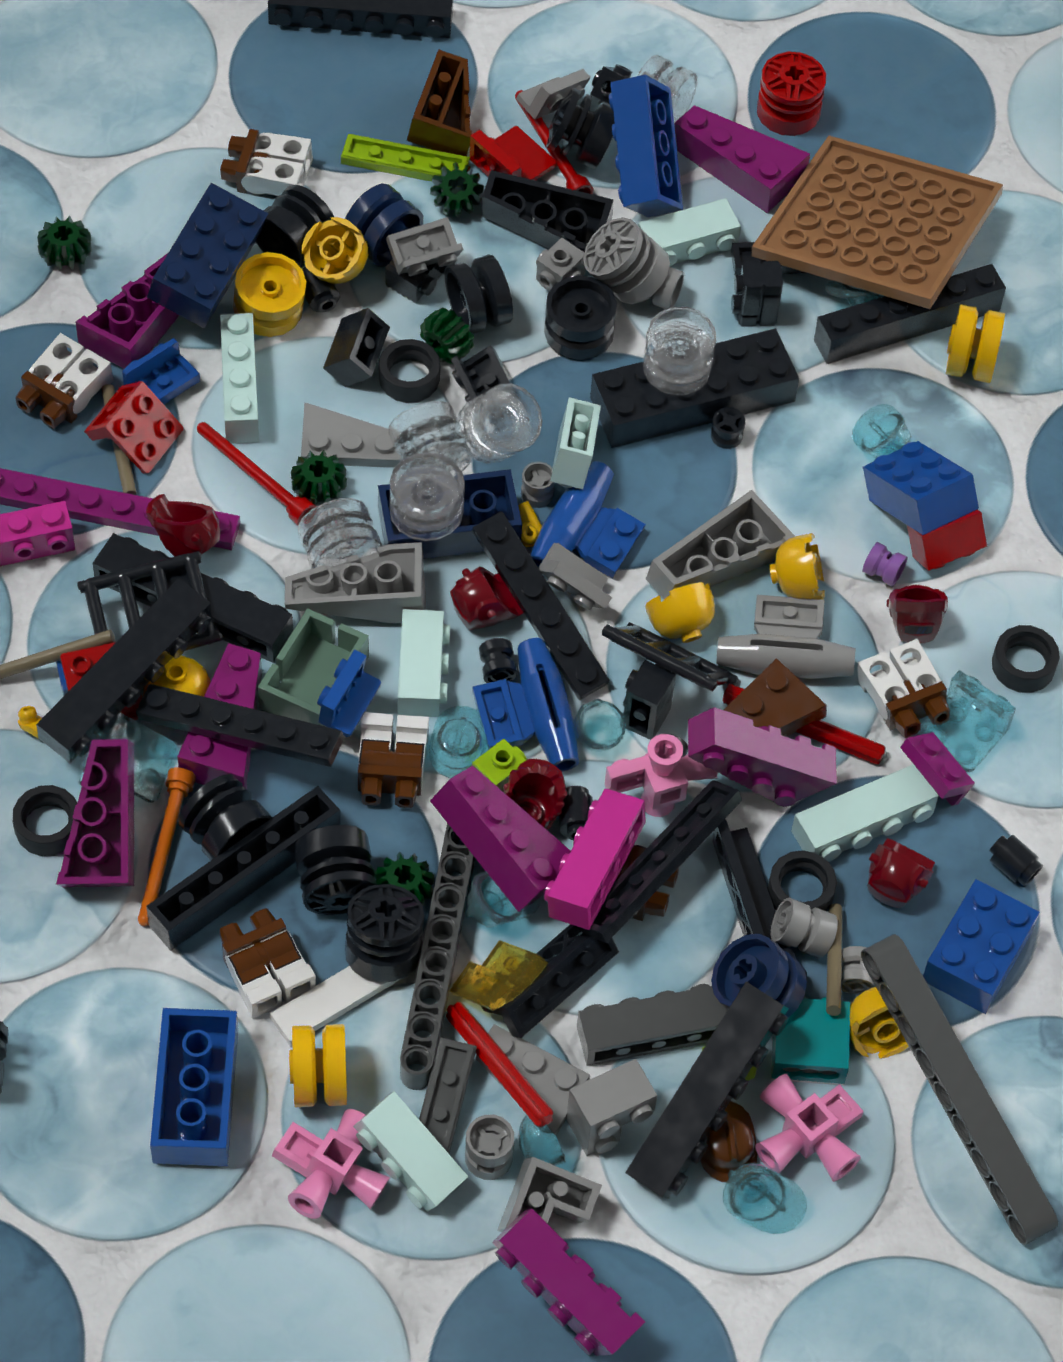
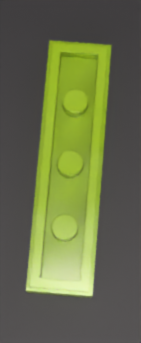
(398, 158)

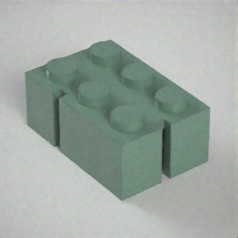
(308, 666)

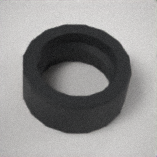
(412, 390)
(1031, 637)
(36, 798)
(806, 862)

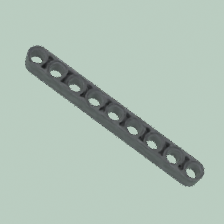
(436, 953)
(959, 1089)

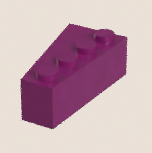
(740, 157)
(126, 324)
(235, 683)
(761, 757)
(103, 820)
(501, 836)
(565, 1285)

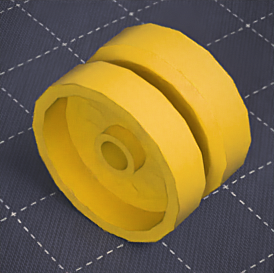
(271, 290)
(974, 343)
(318, 1065)

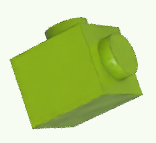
(499, 762)

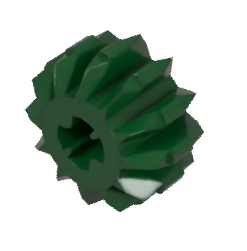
(450, 180)
(64, 243)
(447, 334)
(318, 477)
(415, 875)

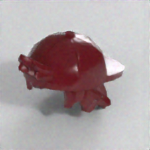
(538, 790)

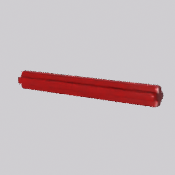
(829, 734)
(500, 1065)

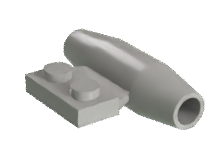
(790, 632)

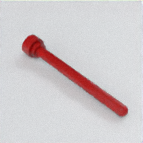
(574, 180)
(296, 506)

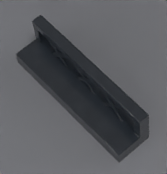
(744, 880)
(575, 963)

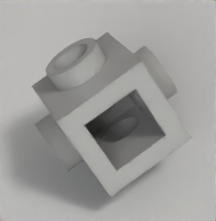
(558, 263)

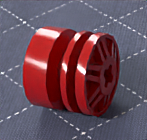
(791, 93)

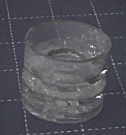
(679, 350)
(500, 423)
(431, 429)

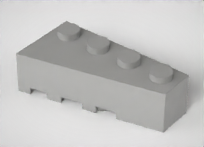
(722, 548)

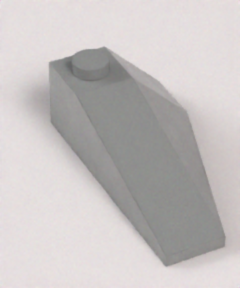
(363, 587)

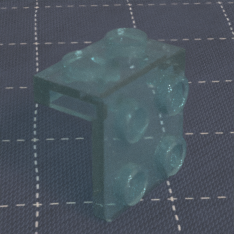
(975, 721)
(151, 756)

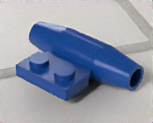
(582, 524)
(530, 707)

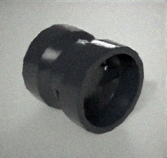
(497, 658)

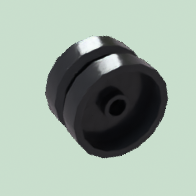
(479, 293)
(580, 317)

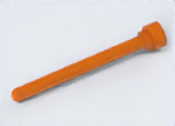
(179, 784)

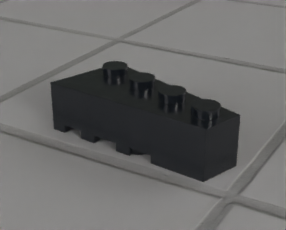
(544, 210)

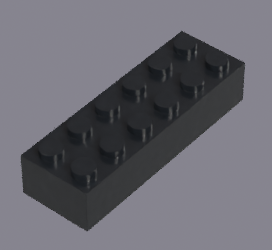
(745, 375)

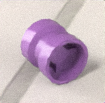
(884, 564)

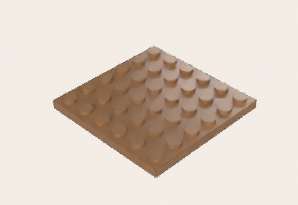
(878, 221)

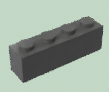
(649, 1024)

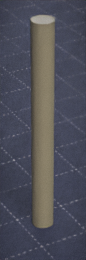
(122, 460)
(53, 654)
(834, 966)

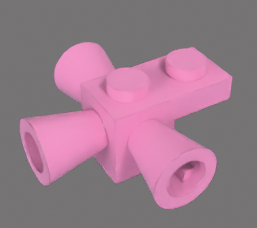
(661, 774)
(810, 1128)
(328, 1165)

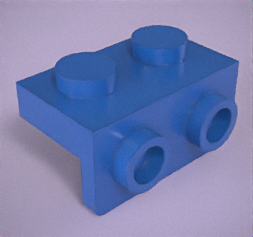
(163, 371)
(349, 695)

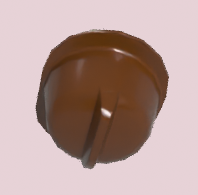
(731, 1144)

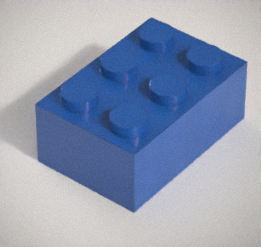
(920, 487)
(980, 946)

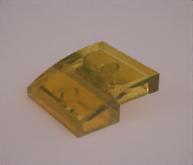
(500, 977)

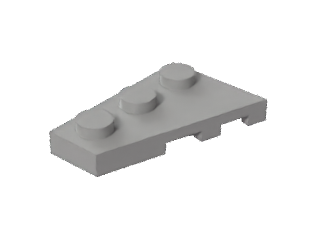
(347, 437)
(544, 1071)

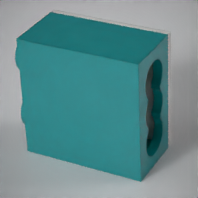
(813, 1045)

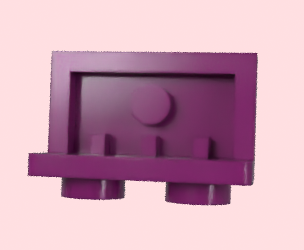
(938, 767)

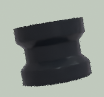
(731, 420)

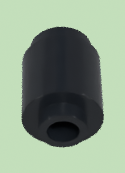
(320, 294)
(574, 810)
(1015, 860)

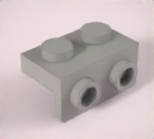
(547, 96)
(424, 246)
(572, 574)

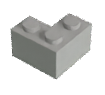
(607, 1103)
(550, 1190)

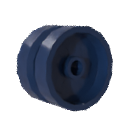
(380, 214)
(764, 966)

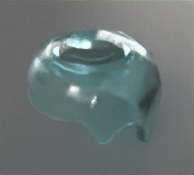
(599, 725)
(539, 1144)

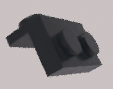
(480, 372)

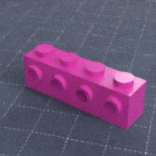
(35, 533)
(595, 858)

